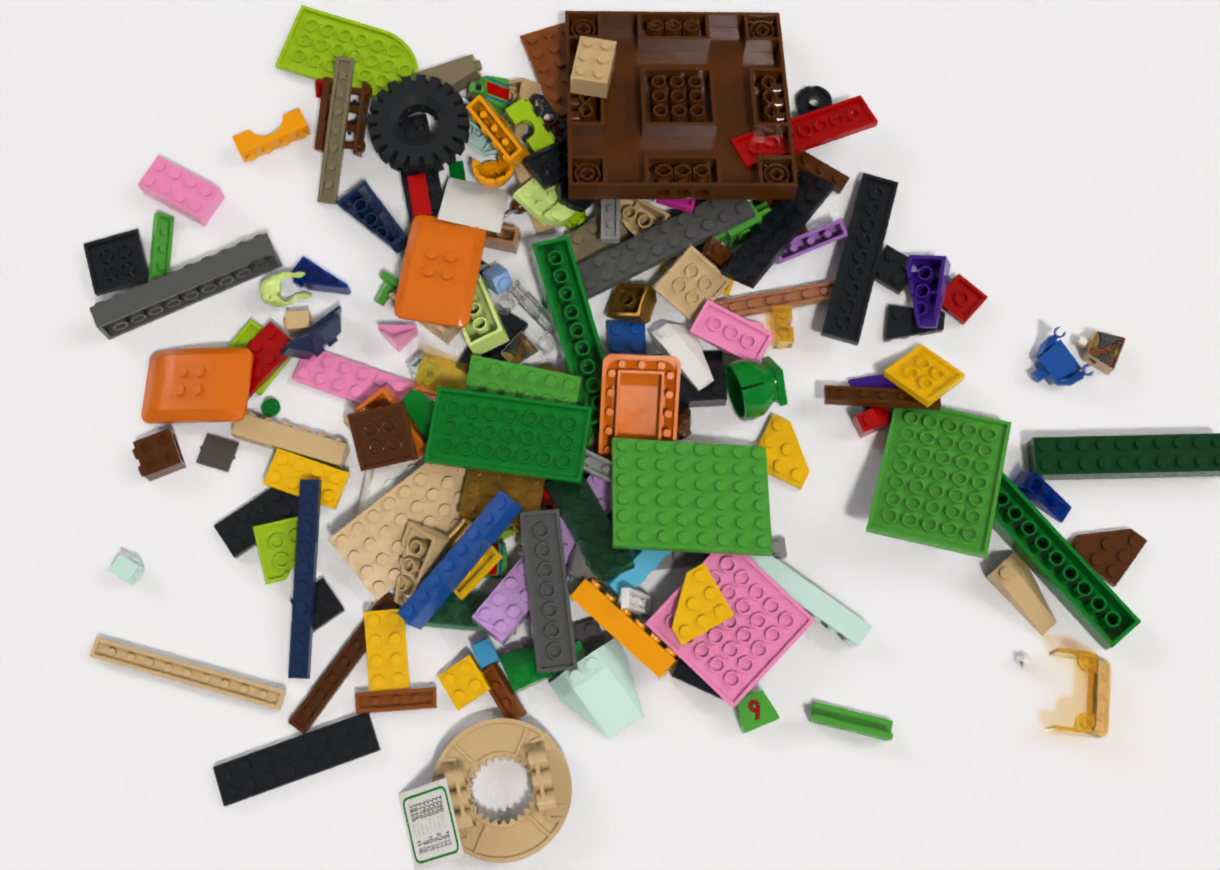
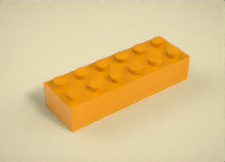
(624, 628)

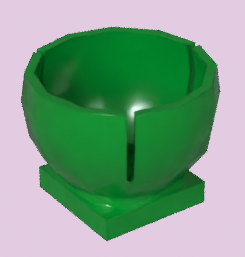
(754, 386)

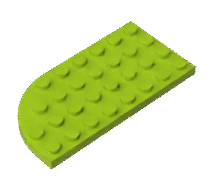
(322, 36)

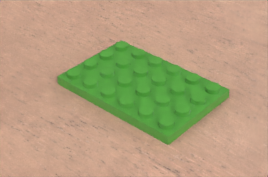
(522, 381)

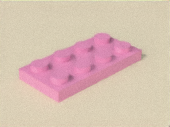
(731, 332)

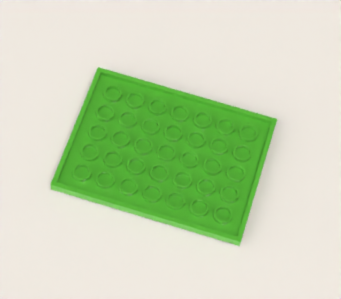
(940, 479)
(690, 497)

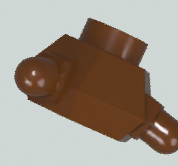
(684, 423)

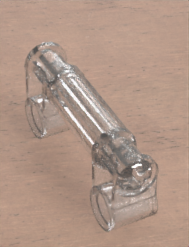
(517, 295)

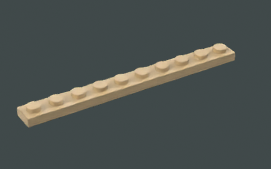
(188, 673)

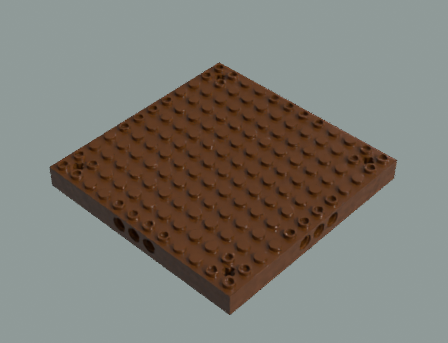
(674, 105)

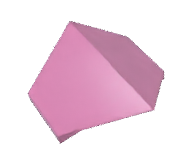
(398, 335)

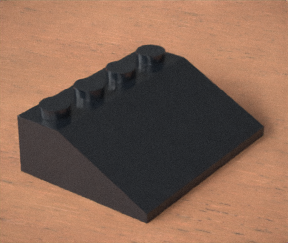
(713, 394)

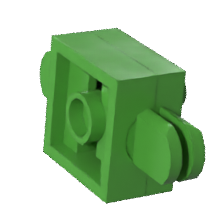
(738, 234)

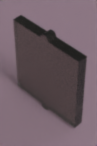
(217, 452)

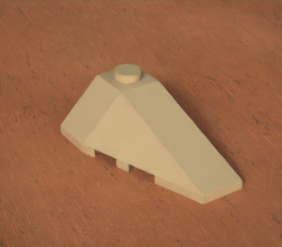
(641, 215)

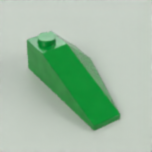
(419, 410)
(521, 667)

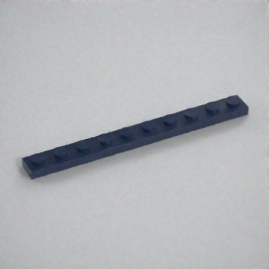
(305, 579)

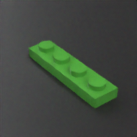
(160, 245)

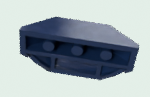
(316, 337)

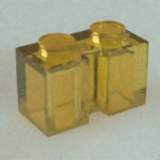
(780, 325)

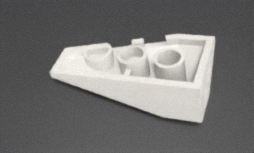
(678, 342)

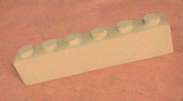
(299, 442)

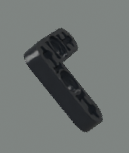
(562, 124)

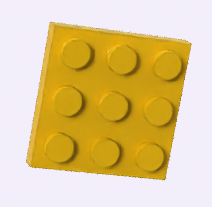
(924, 375)
(481, 569)

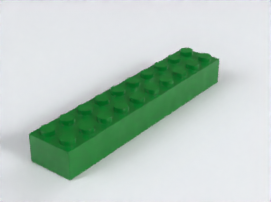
(570, 317)
(1061, 567)

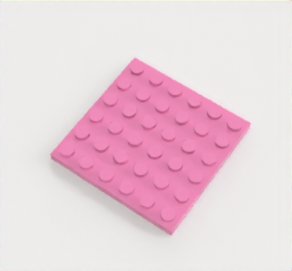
(749, 643)

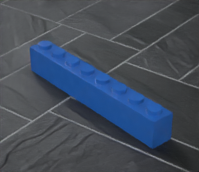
(460, 560)

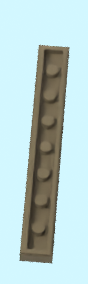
(336, 130)

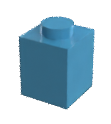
(485, 652)

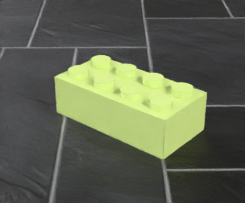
(485, 325)

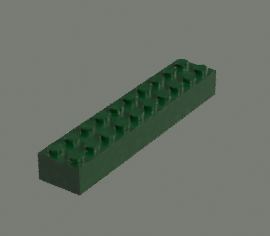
(1125, 456)

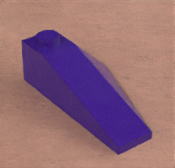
(928, 284)

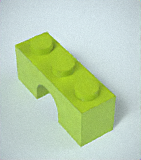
(522, 113)

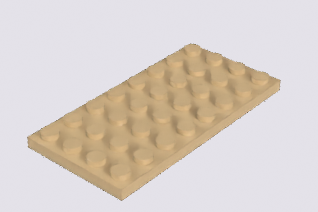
(374, 537)

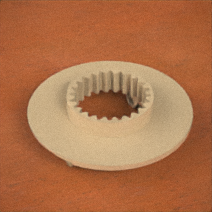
(549, 781)

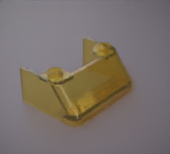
(1096, 720)

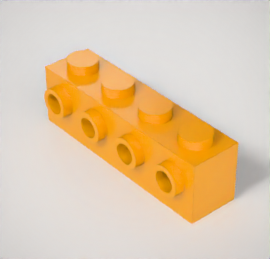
(497, 129)

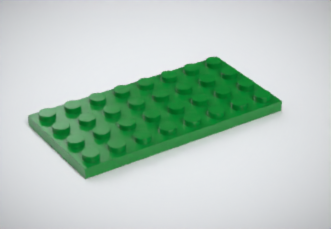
(508, 435)

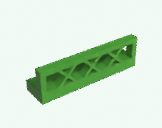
(851, 721)

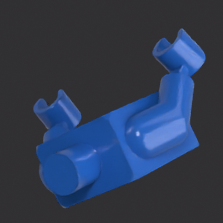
(1057, 363)

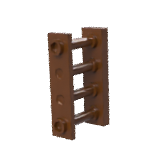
(358, 145)

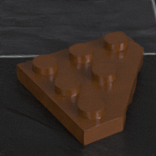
(1109, 552)

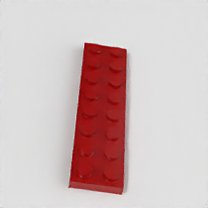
(809, 130)

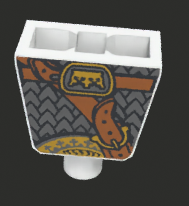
(523, 352)

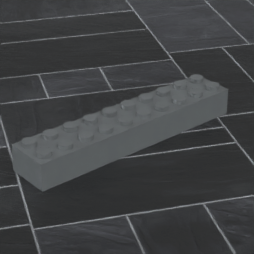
(185, 286)

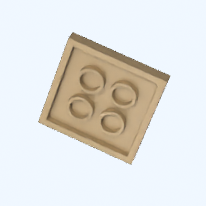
(691, 282)

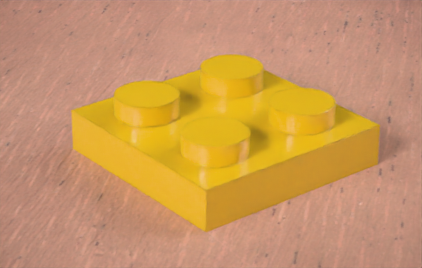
(464, 682)

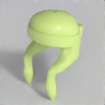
(271, 290)

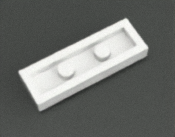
(635, 601)

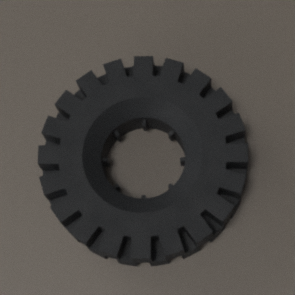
(415, 97)

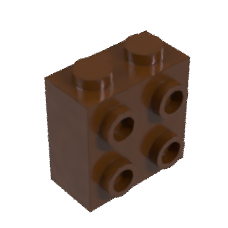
(158, 454)

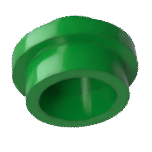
(270, 407)

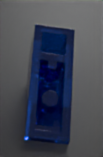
(318, 279)
(1042, 495)

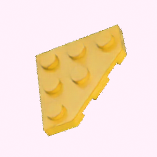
(784, 453)
(699, 606)

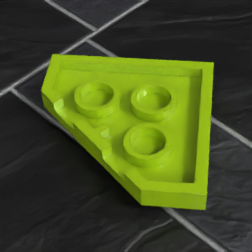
(276, 548)

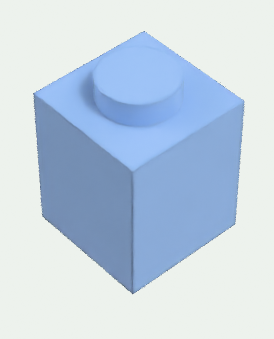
(497, 279)

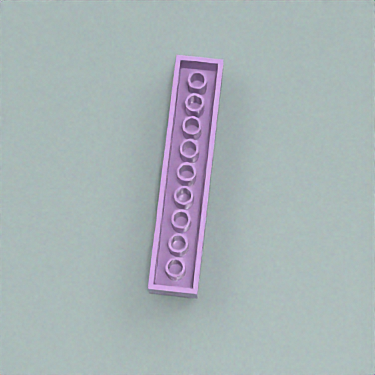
(508, 603)

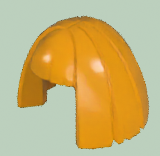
(493, 173)

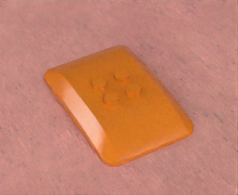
(439, 272)
(197, 385)
(638, 399)

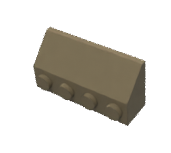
(587, 240)

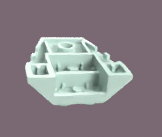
(601, 690)

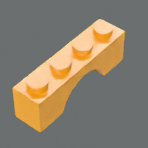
(292, 129)

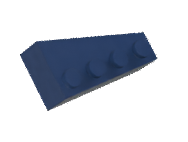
(371, 214)

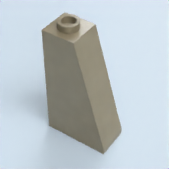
(457, 73)

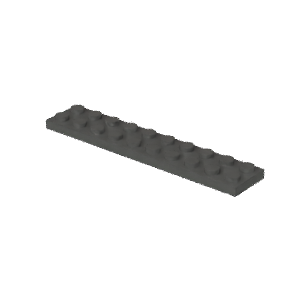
(661, 243)

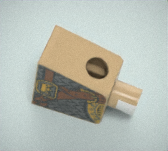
(1101, 350)

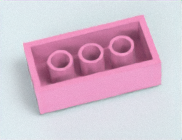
(181, 191)

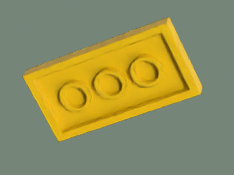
(289, 468)
(386, 650)

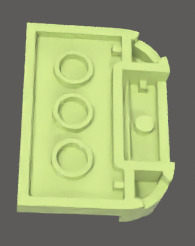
(543, 203)

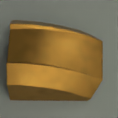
(632, 303)

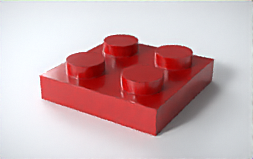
(962, 299)

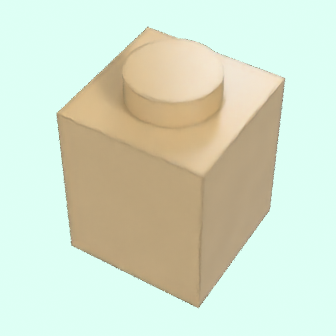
(297, 321)

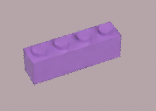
(813, 239)

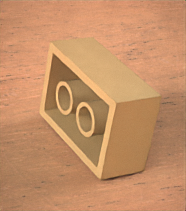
(593, 67)

